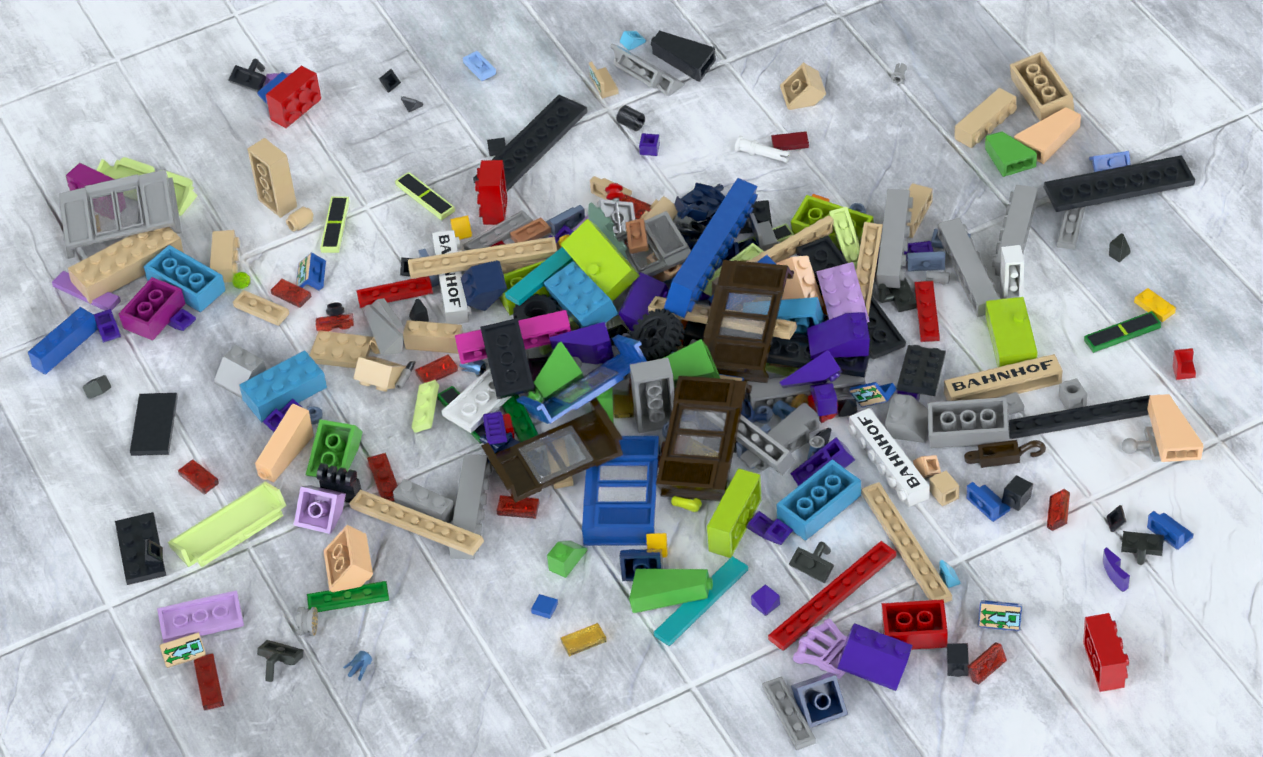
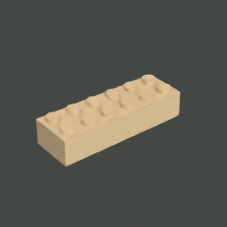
(120, 262)

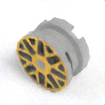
(307, 621)

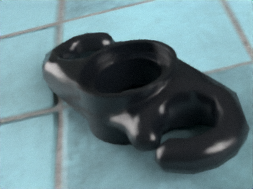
(692, 229)

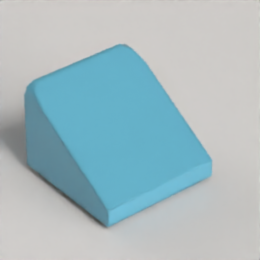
(631, 39)
(948, 574)

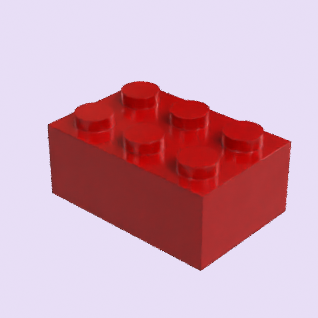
(293, 96)
(491, 191)
(916, 623)
(1105, 652)

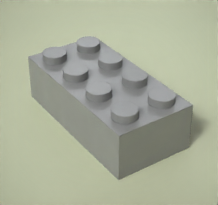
(652, 394)
(968, 422)

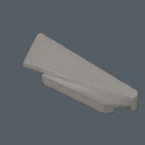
(645, 71)
(385, 327)
(790, 433)

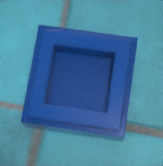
(544, 606)

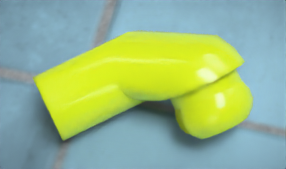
(691, 505)

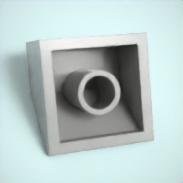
(237, 367)
(907, 418)

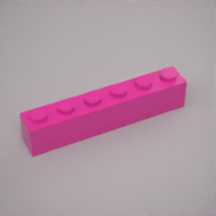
(534, 333)

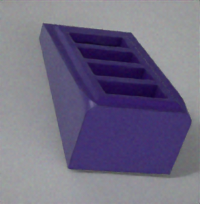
(494, 428)

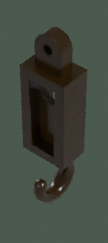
(1005, 453)

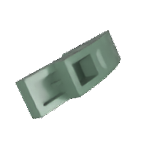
(606, 225)

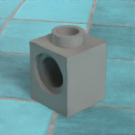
(1072, 394)

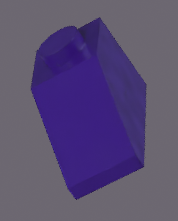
(824, 398)

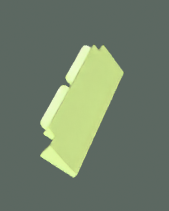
(129, 167)
(229, 525)

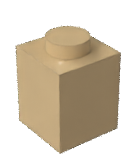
(944, 488)

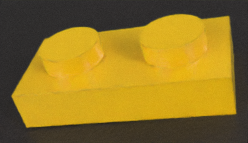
(1152, 302)

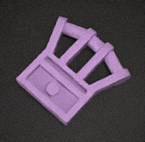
(829, 658)

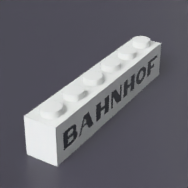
(450, 283)
(888, 457)

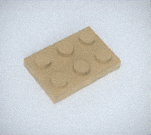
(339, 349)

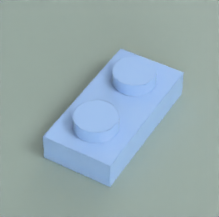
(479, 65)

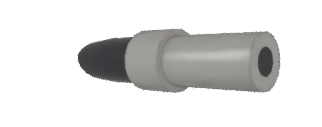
(405, 374)

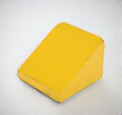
(461, 227)
(658, 541)

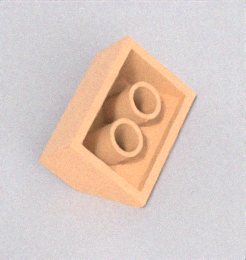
(803, 282)
(348, 560)

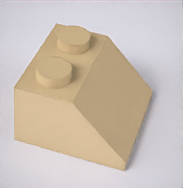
(803, 88)
(377, 372)

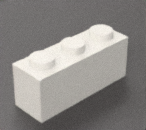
(1012, 272)

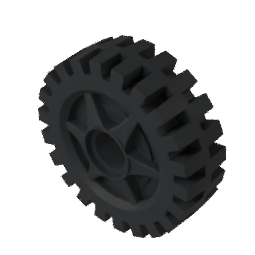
(658, 334)

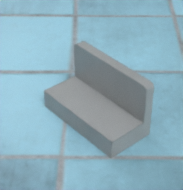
(763, 234)

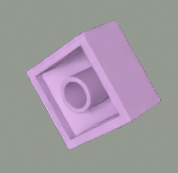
(319, 508)

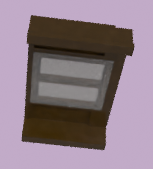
(745, 317)
(701, 437)
(557, 453)

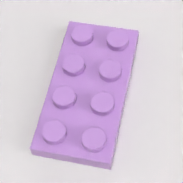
(841, 290)
(200, 615)

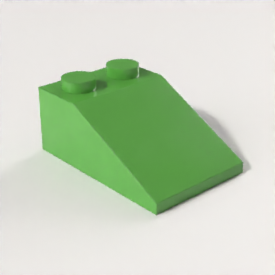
(334, 445)

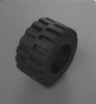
(535, 306)

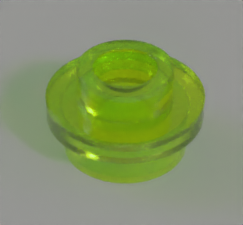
(241, 280)

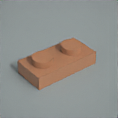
(531, 231)
(636, 236)

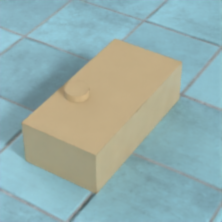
(1041, 86)
(272, 177)

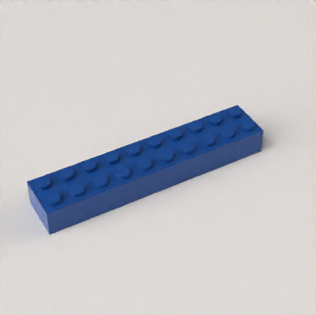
(710, 248)

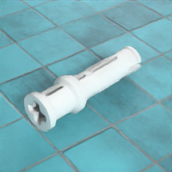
(753, 148)

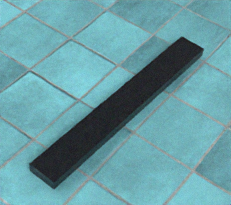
(1078, 417)

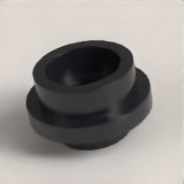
(334, 309)

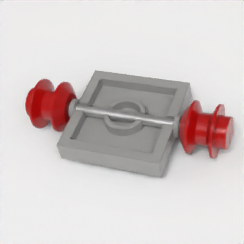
(617, 210)

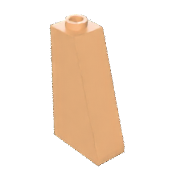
(1050, 133)
(1172, 431)
(285, 444)

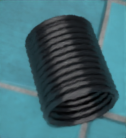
(630, 118)

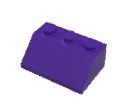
(639, 298)
(874, 656)

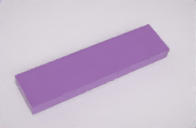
(104, 302)

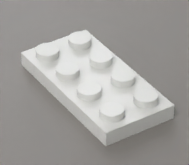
(473, 402)

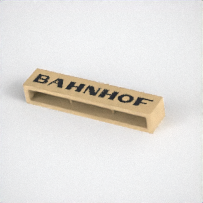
(1005, 380)

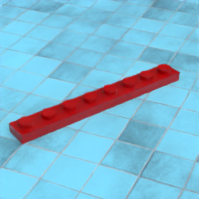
(831, 595)

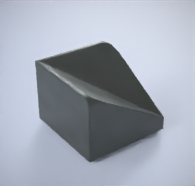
(1119, 248)
(96, 386)

